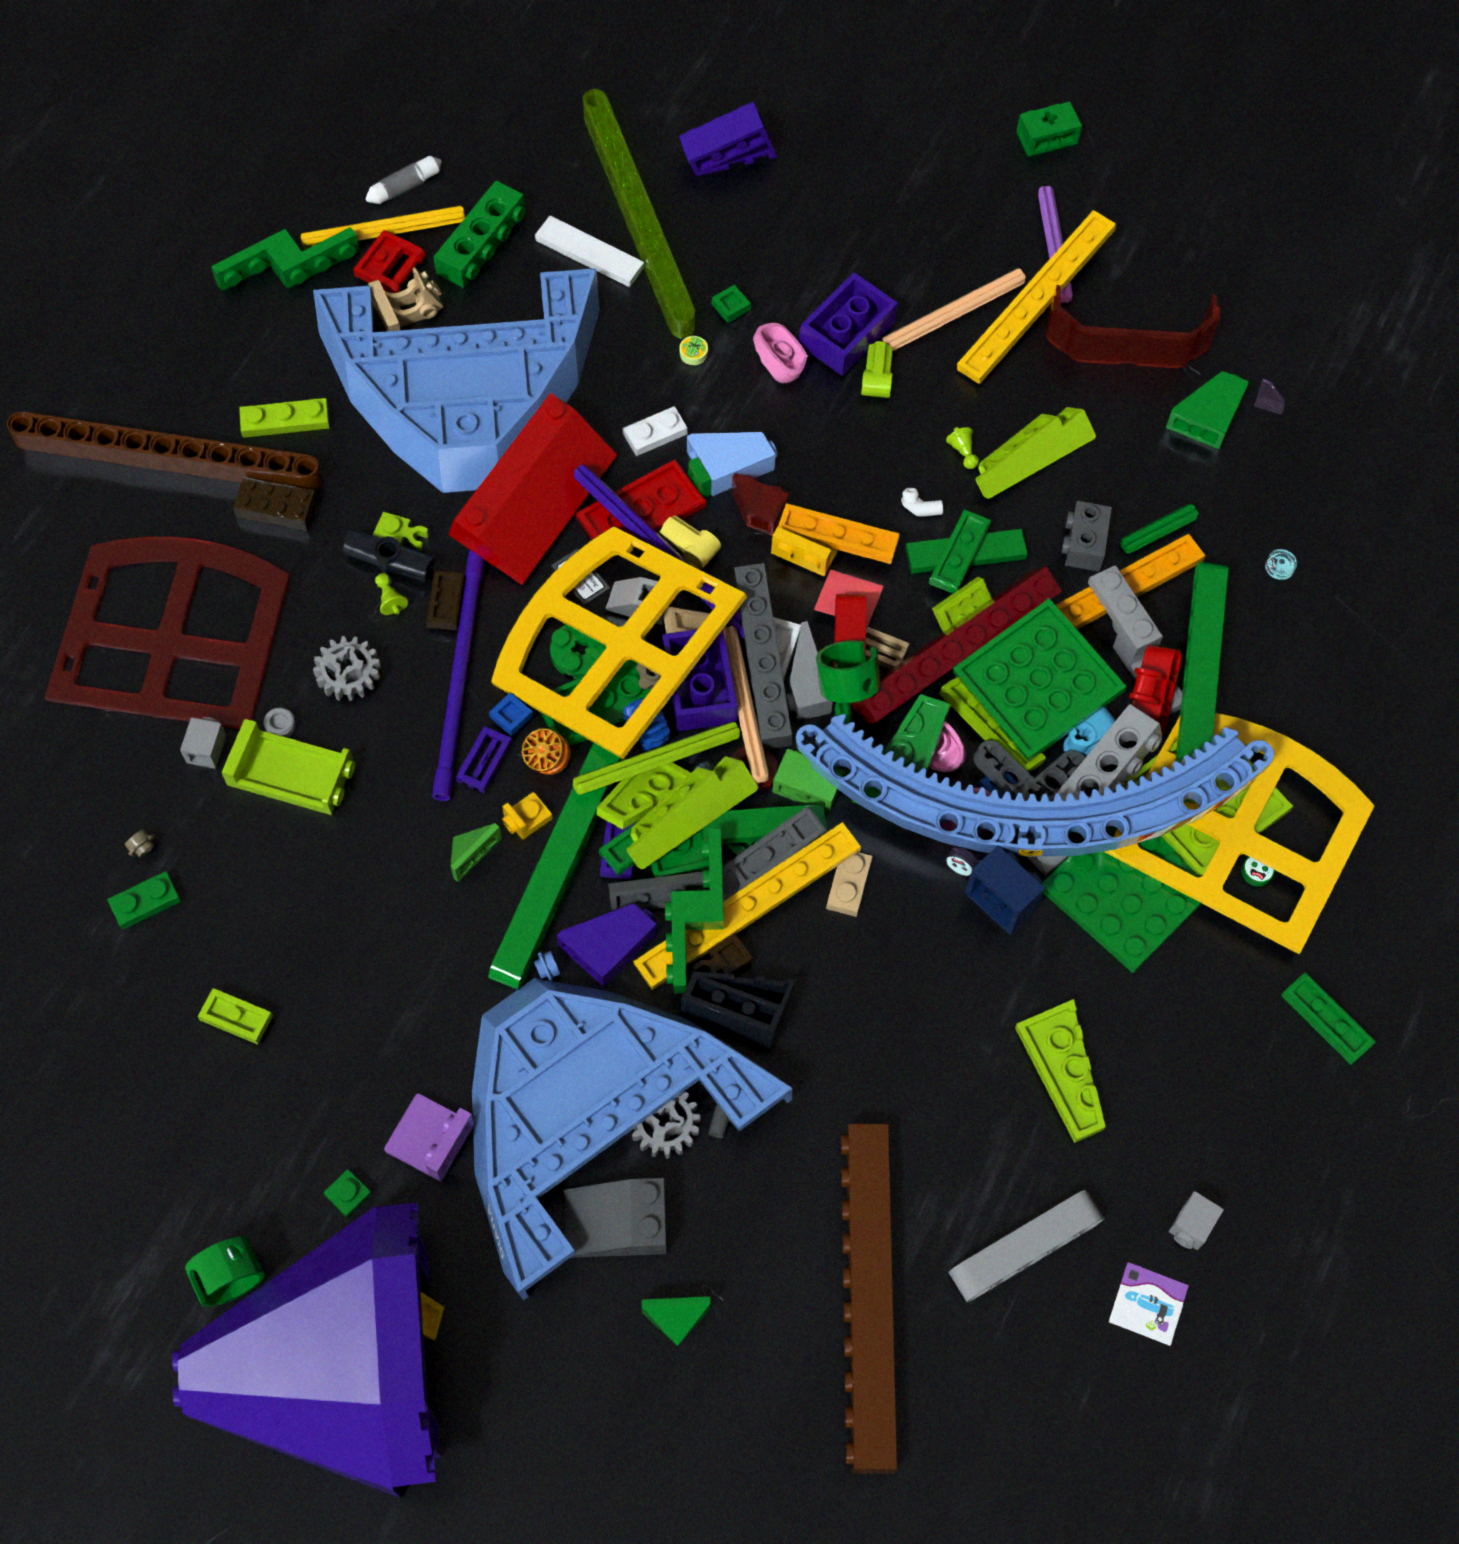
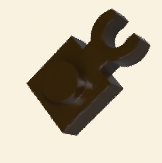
(726, 957)

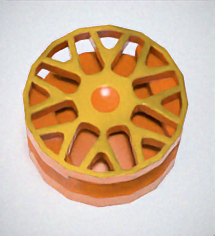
(546, 752)

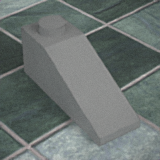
(804, 690)

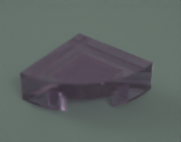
(1269, 398)

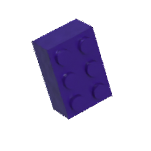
(848, 323)
(708, 691)

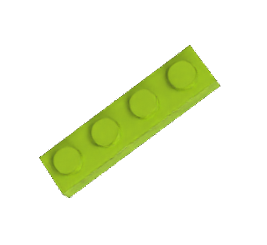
(973, 713)

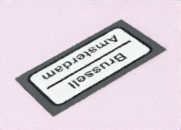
(589, 587)

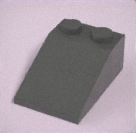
(616, 1218)

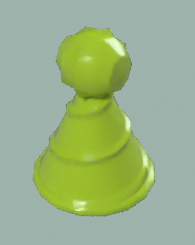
(962, 441)
(392, 601)

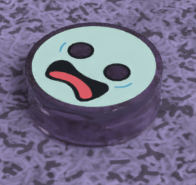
(961, 861)

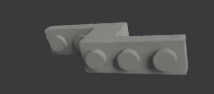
(1132, 621)

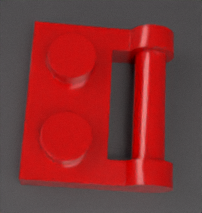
(383, 257)

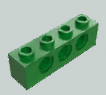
(480, 234)

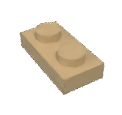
(849, 884)

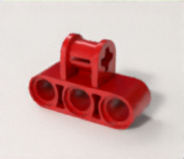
(1156, 683)

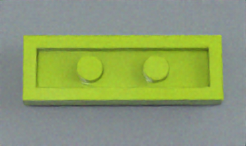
(284, 417)

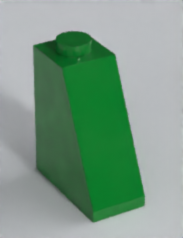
(1209, 409)

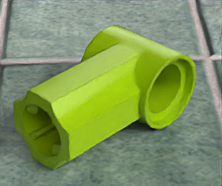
(877, 375)

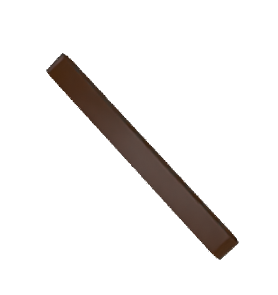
(95, 436)

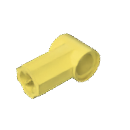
(696, 546)

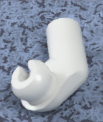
(918, 507)

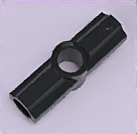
(373, 549)

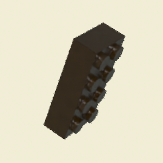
(275, 503)

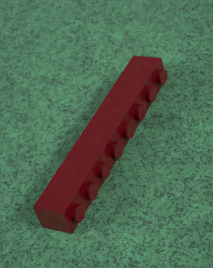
(957, 644)

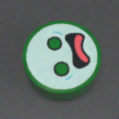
(1256, 872)

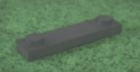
(771, 851)

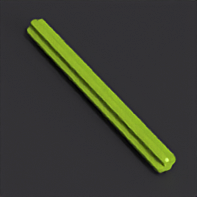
(655, 758)

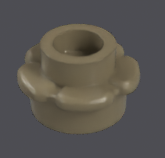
(140, 843)

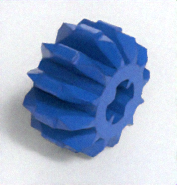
(657, 731)

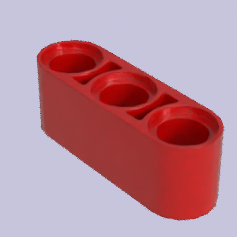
(850, 618)

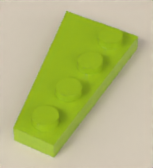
(1060, 1059)

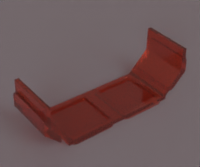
(1128, 345)

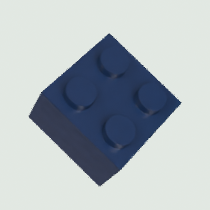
(1004, 889)

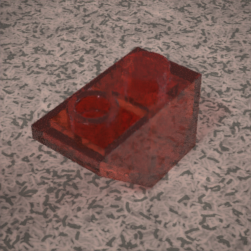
(759, 503)

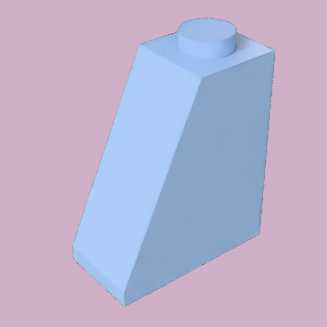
(732, 453)

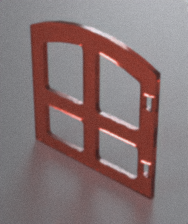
(167, 641)

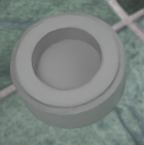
(280, 722)

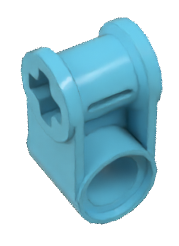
(1089, 733)

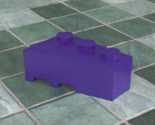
(727, 141)

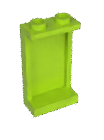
(287, 769)

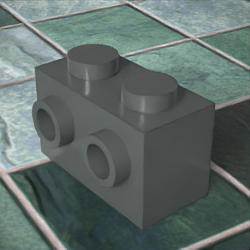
(1087, 536)

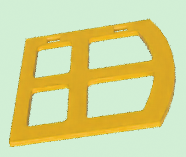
(621, 642)
(1238, 837)

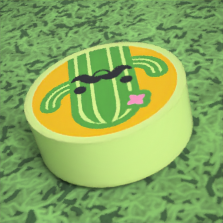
(693, 350)

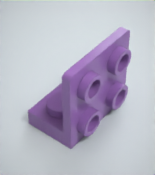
(429, 1136)

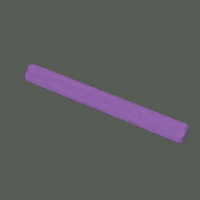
(1052, 230)

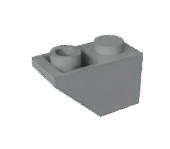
(629, 594)

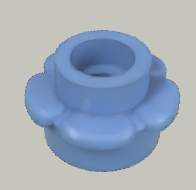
(547, 966)

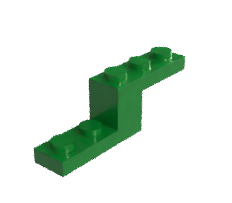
(285, 259)
(695, 910)

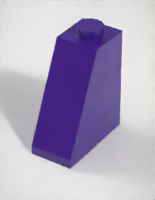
(609, 941)

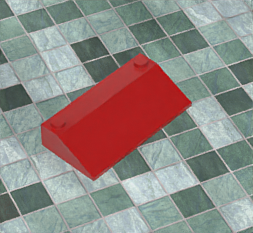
(532, 490)

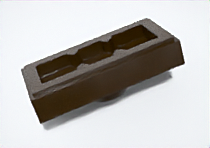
(445, 600)

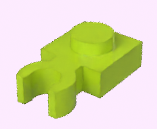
(400, 529)

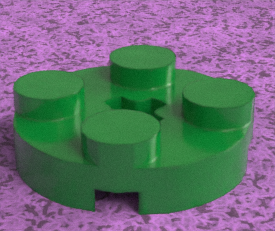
(573, 664)

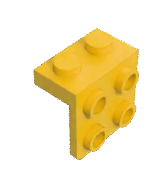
(802, 551)

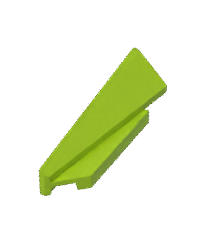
(1033, 449)
(690, 808)

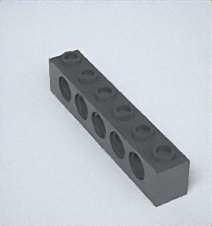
(763, 657)

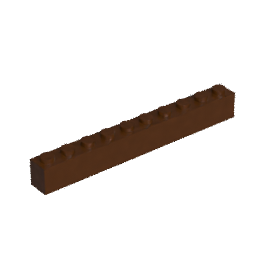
(870, 1300)

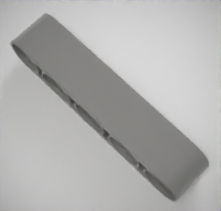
(1026, 1245)

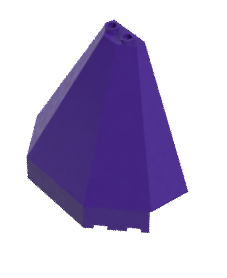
(327, 1358)

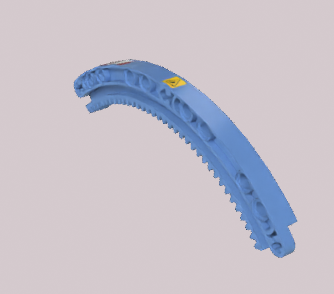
(1137, 811)

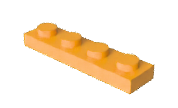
(840, 533)

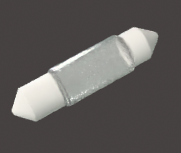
(403, 180)

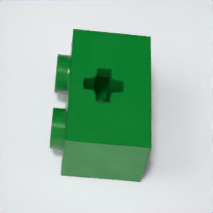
(1048, 128)

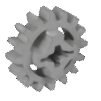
(348, 678)
(676, 1126)

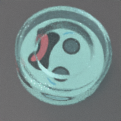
(1281, 564)

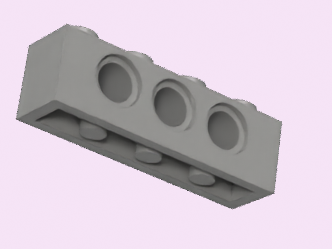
(1130, 726)

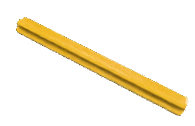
(392, 225)

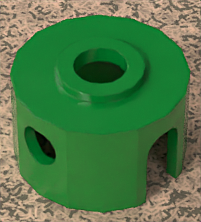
(852, 677)
(224, 1271)

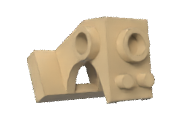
(419, 290)

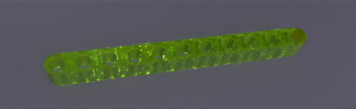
(639, 214)

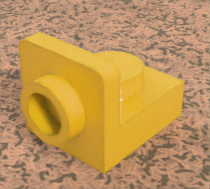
(526, 816)

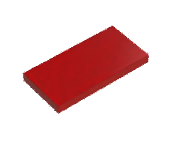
(652, 497)

